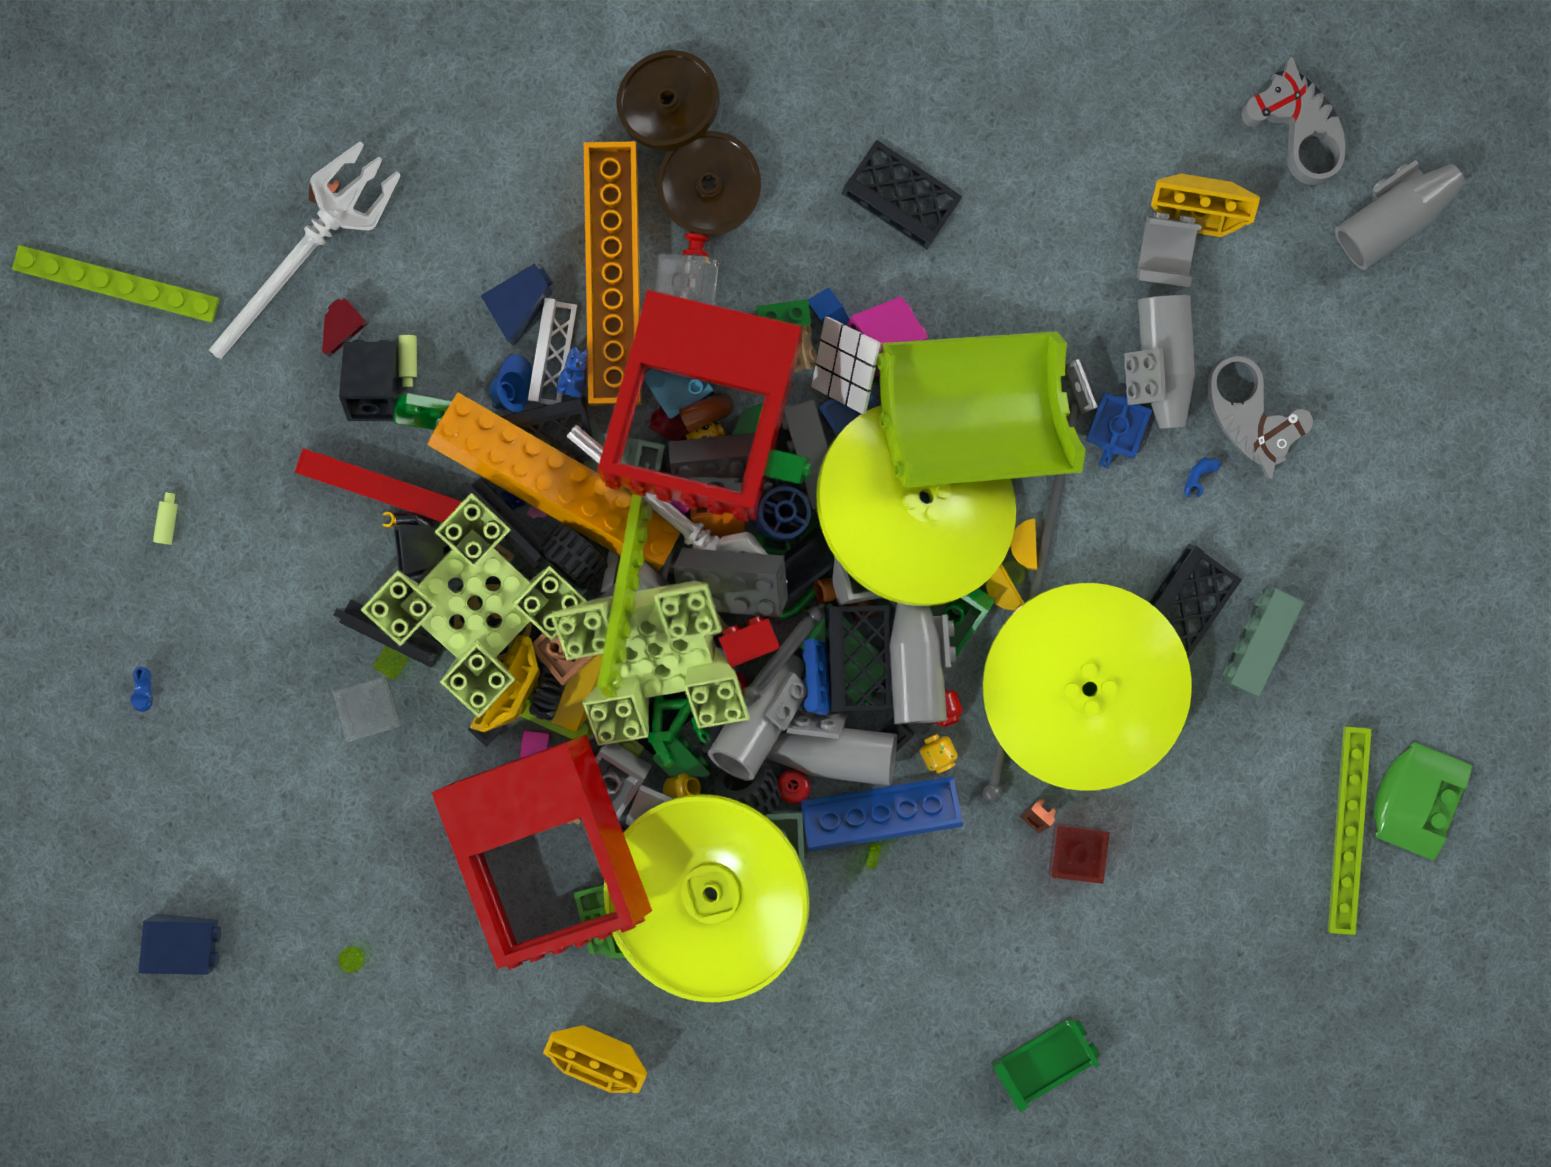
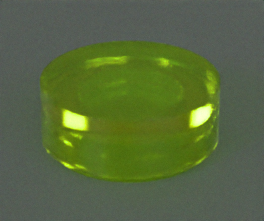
(1015, 572)
(872, 856)
(351, 959)

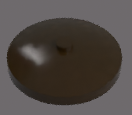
(668, 99)
(709, 184)

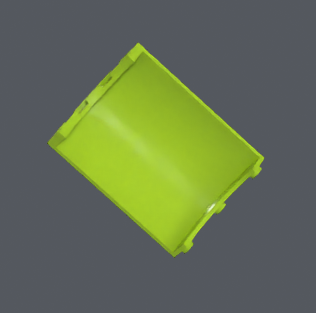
(977, 409)

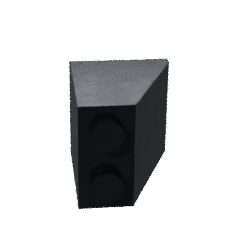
(369, 380)

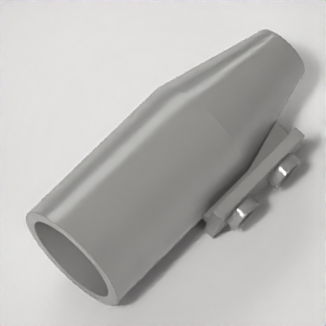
(1398, 211)
(917, 659)
(746, 743)

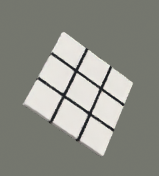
(845, 365)

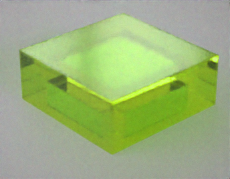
(390, 663)

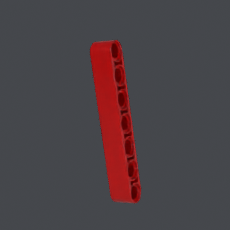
(375, 485)

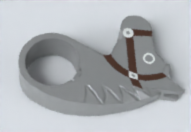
(1252, 432)

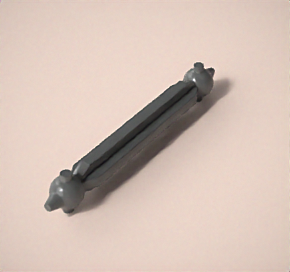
(785, 651)

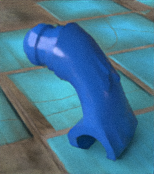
(1204, 466)
(142, 697)

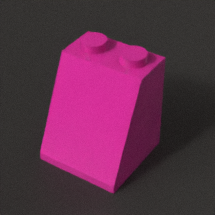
(888, 323)

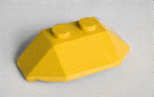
(1214, 203)
(512, 702)
(596, 1059)

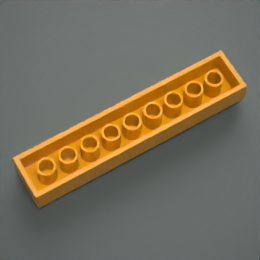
(611, 264)
(545, 478)

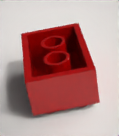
(748, 642)

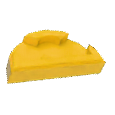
(1024, 544)
(1003, 590)

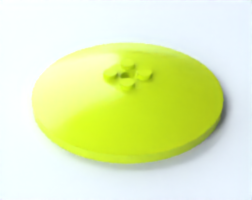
(894, 539)
(1038, 678)
(722, 944)

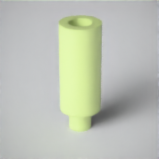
(407, 359)
(165, 520)

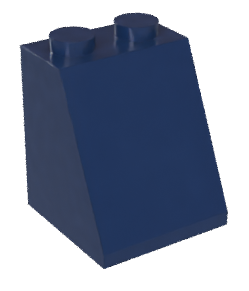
(518, 301)
(179, 945)

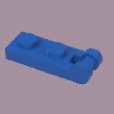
(816, 677)

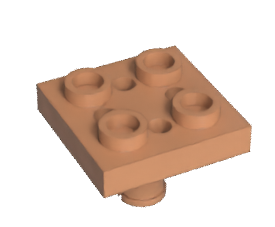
(562, 669)

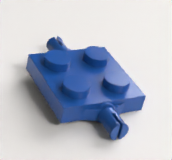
(1117, 427)

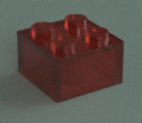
(1078, 853)

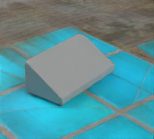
(1080, 386)

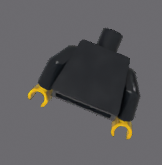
(416, 544)

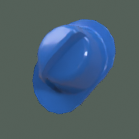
(512, 384)

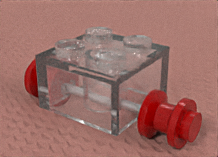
(689, 274)

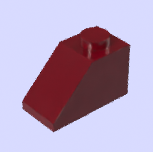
(340, 325)

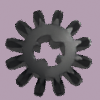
(546, 698)

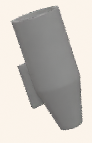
(1165, 365)
(827, 750)

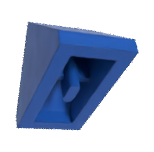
(828, 305)

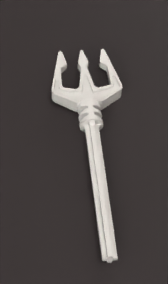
(334, 211)
(692, 532)

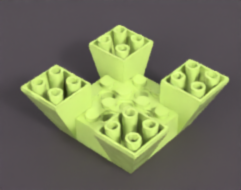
(404, 605)
(666, 654)

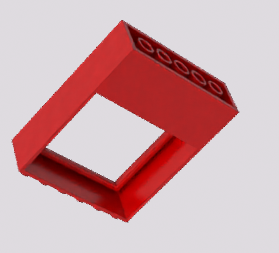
(714, 348)
(526, 800)

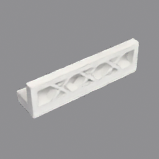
(543, 347)

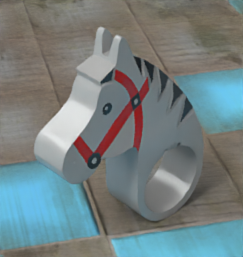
(1301, 105)

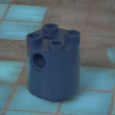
(794, 521)

